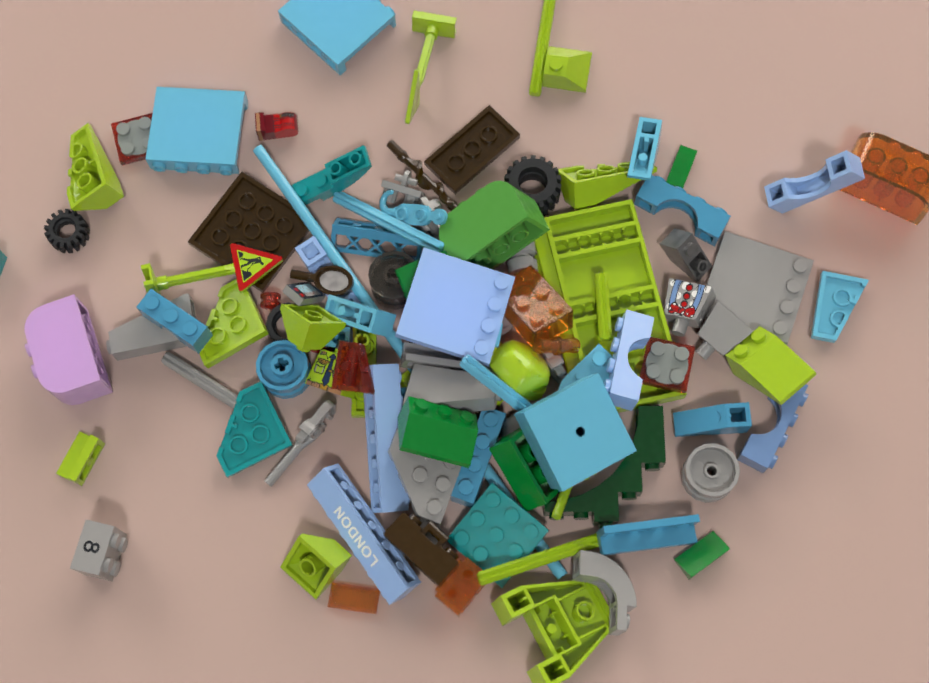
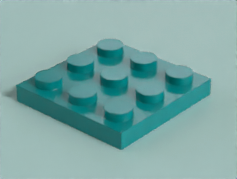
(497, 531)

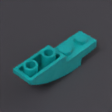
(335, 177)

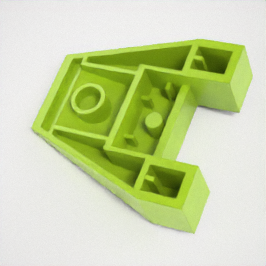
(564, 619)

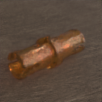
(556, 345)

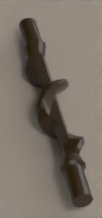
(423, 180)

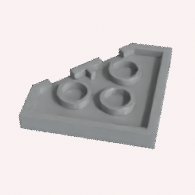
(425, 481)

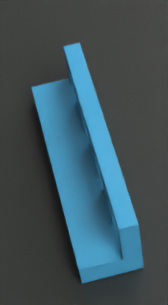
(370, 231)
(647, 535)

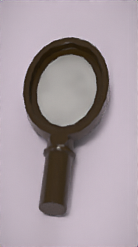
(328, 279)

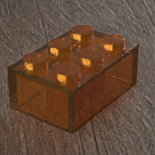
(537, 308)

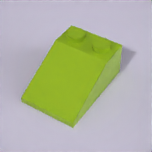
(769, 365)

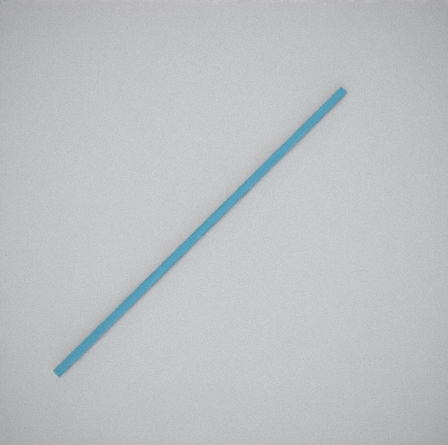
(364, 298)

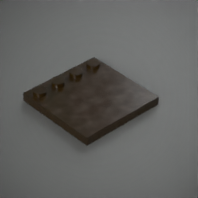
(250, 218)

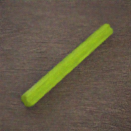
(542, 48)
(537, 559)

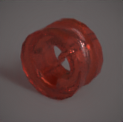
(270, 300)

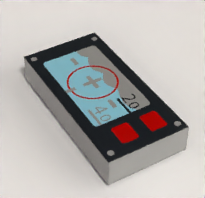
(303, 293)

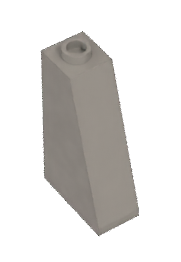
(143, 337)
(450, 388)

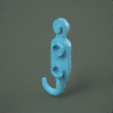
(413, 213)

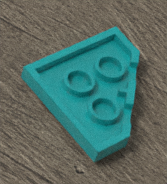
(252, 432)

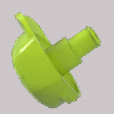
(521, 369)

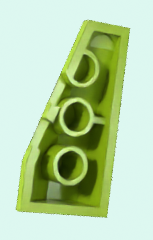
(92, 176)
(591, 186)

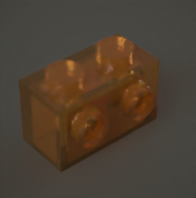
(460, 587)

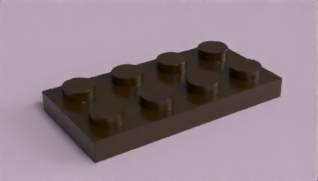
(472, 149)

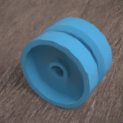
(281, 356)

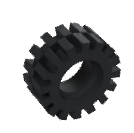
(59, 221)

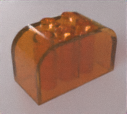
(893, 176)

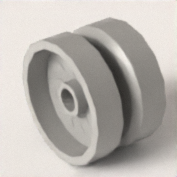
(724, 472)

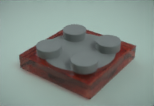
(132, 138)
(667, 364)

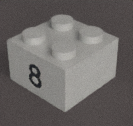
(99, 550)

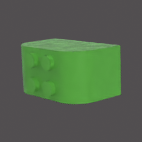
(492, 225)

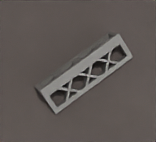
(422, 355)

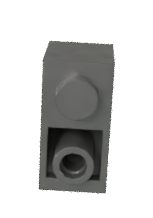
(686, 253)

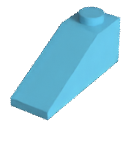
(645, 148)
(361, 316)

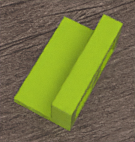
(80, 458)

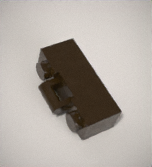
(412, 542)

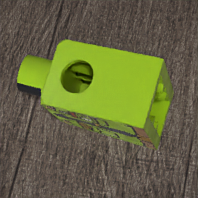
(323, 372)

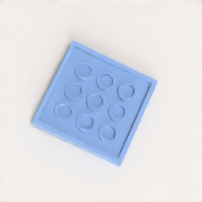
(455, 306)

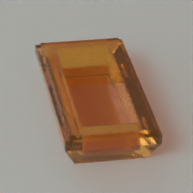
(354, 598)

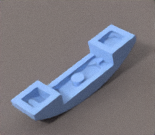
(315, 258)

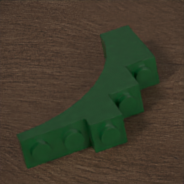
(627, 479)

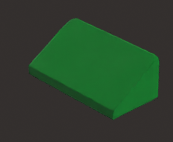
(701, 554)

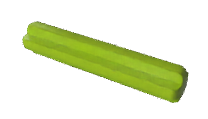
(603, 307)

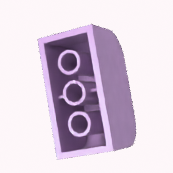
(66, 351)

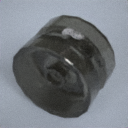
(384, 280)

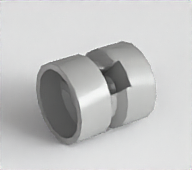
(523, 259)

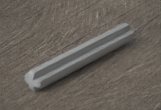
(199, 379)

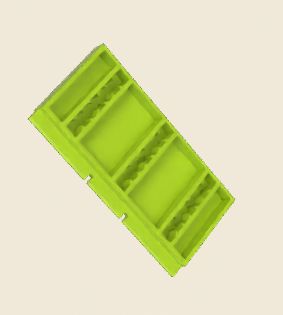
(610, 243)

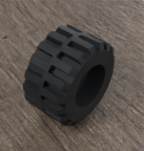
(540, 171)

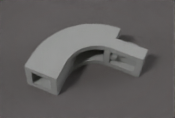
(614, 583)

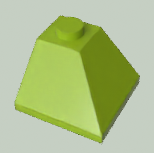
(566, 69)
(310, 326)
(315, 562)

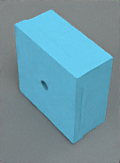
(575, 432)

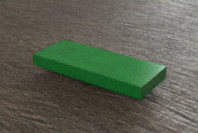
(681, 166)

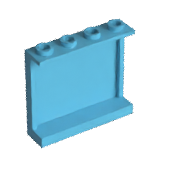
(336, 27)
(196, 130)

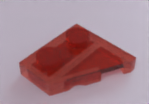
(352, 369)

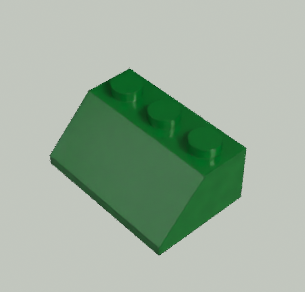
(437, 431)
(522, 470)

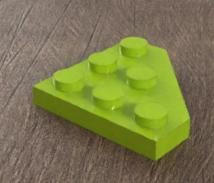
(233, 324)

